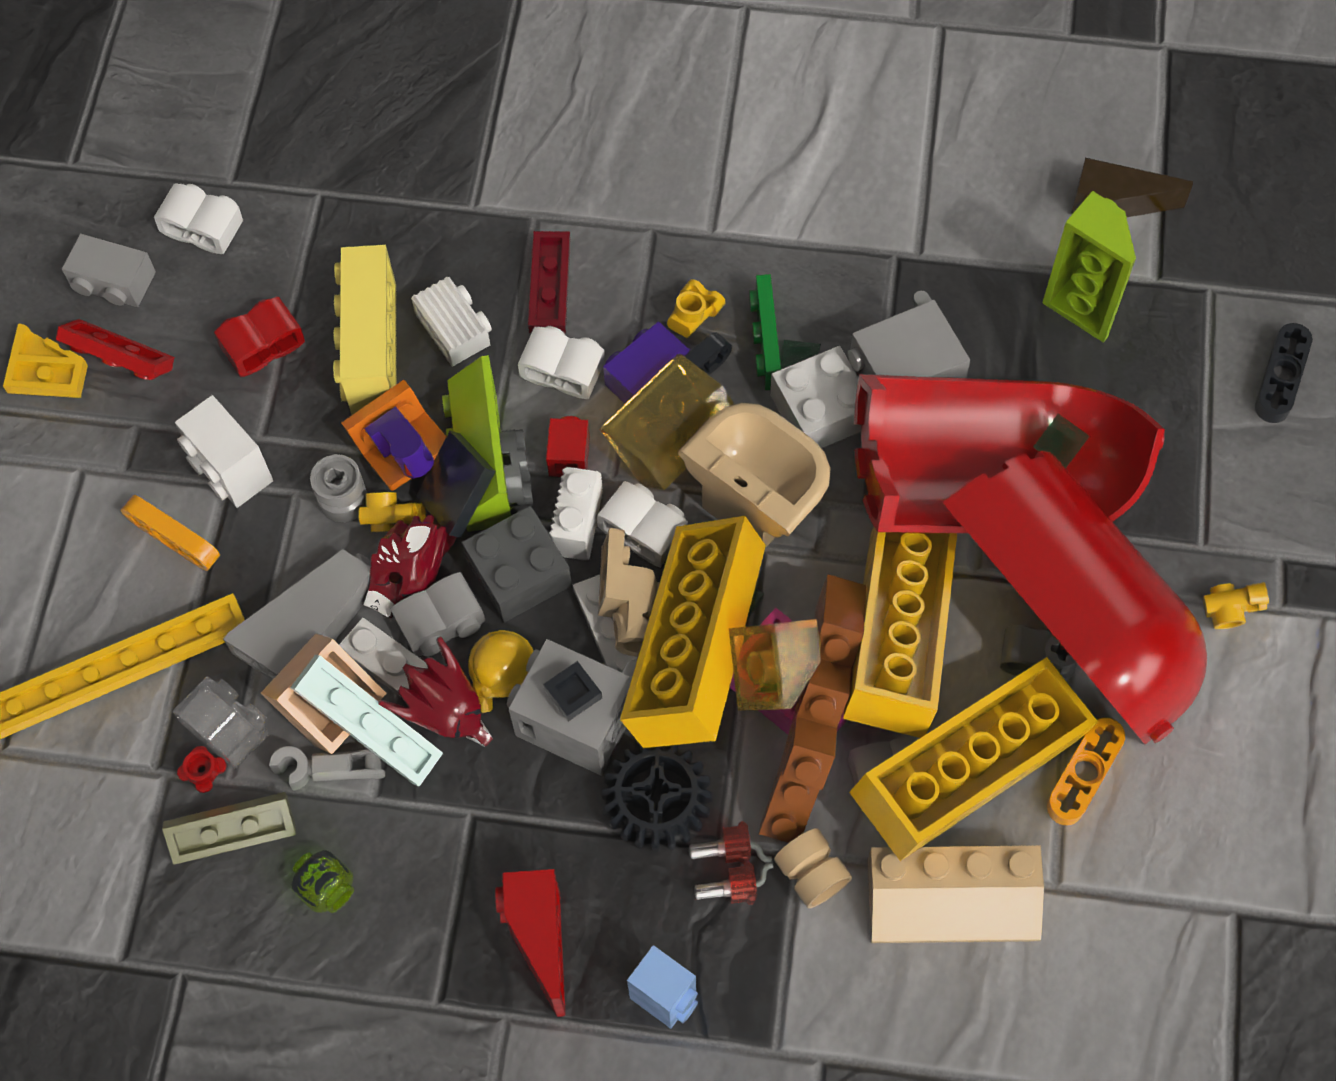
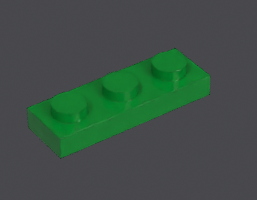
(765, 330)

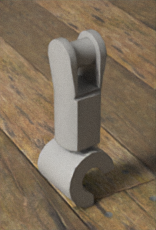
(324, 765)

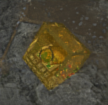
(773, 662)

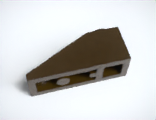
(1131, 189)

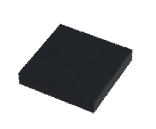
(455, 484)

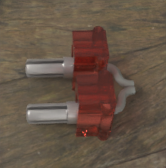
(741, 880)

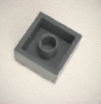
(517, 563)

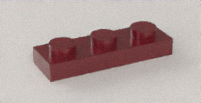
(549, 280)

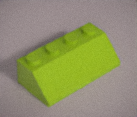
(1092, 266)
(476, 417)

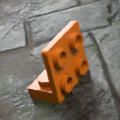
(407, 403)

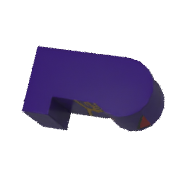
(397, 437)

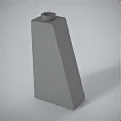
(314, 605)

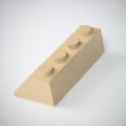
(956, 894)

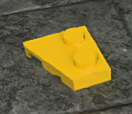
(43, 368)

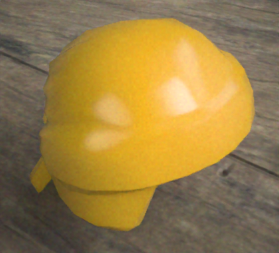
(497, 665)

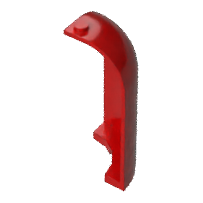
(941, 433)
(1088, 588)

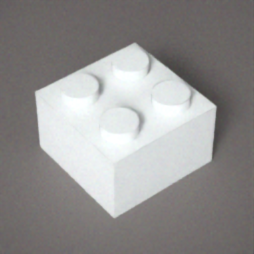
(818, 396)
(223, 452)

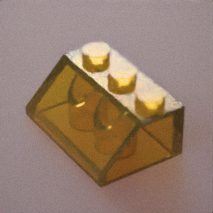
(662, 420)

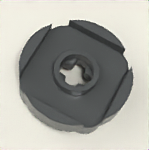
(516, 467)

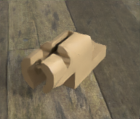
(625, 593)

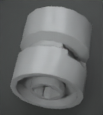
(338, 487)

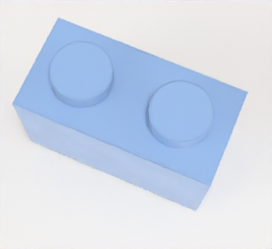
(663, 988)

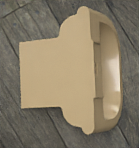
(757, 469)

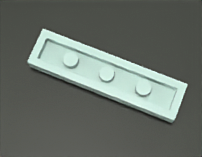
(366, 720)

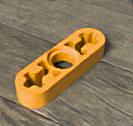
(170, 532)
(1082, 800)

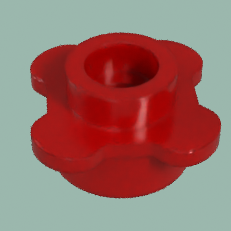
(193, 761)

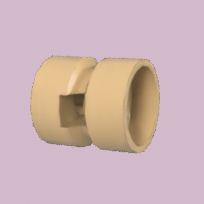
(808, 862)

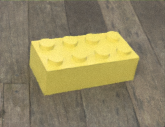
(366, 325)

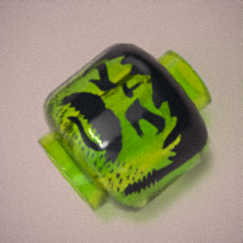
(322, 881)

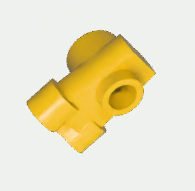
(694, 307)
(383, 511)
(1228, 604)

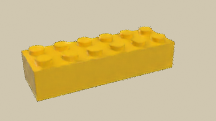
(904, 631)
(686, 647)
(972, 758)

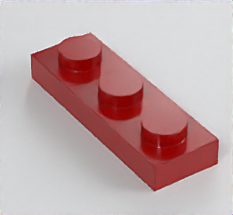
(115, 349)

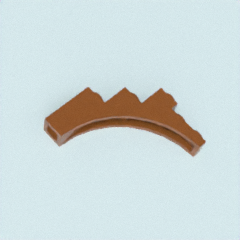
(818, 711)

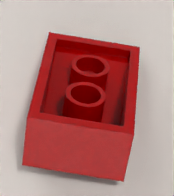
(533, 913)

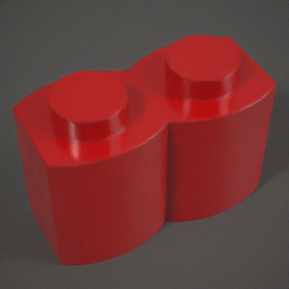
(259, 336)

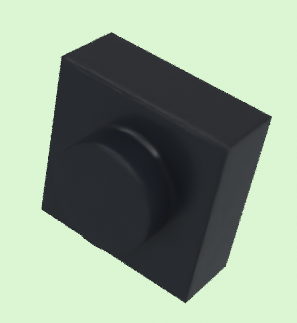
(572, 691)

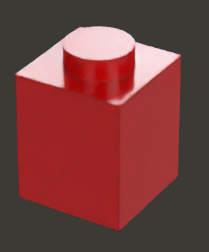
(567, 444)

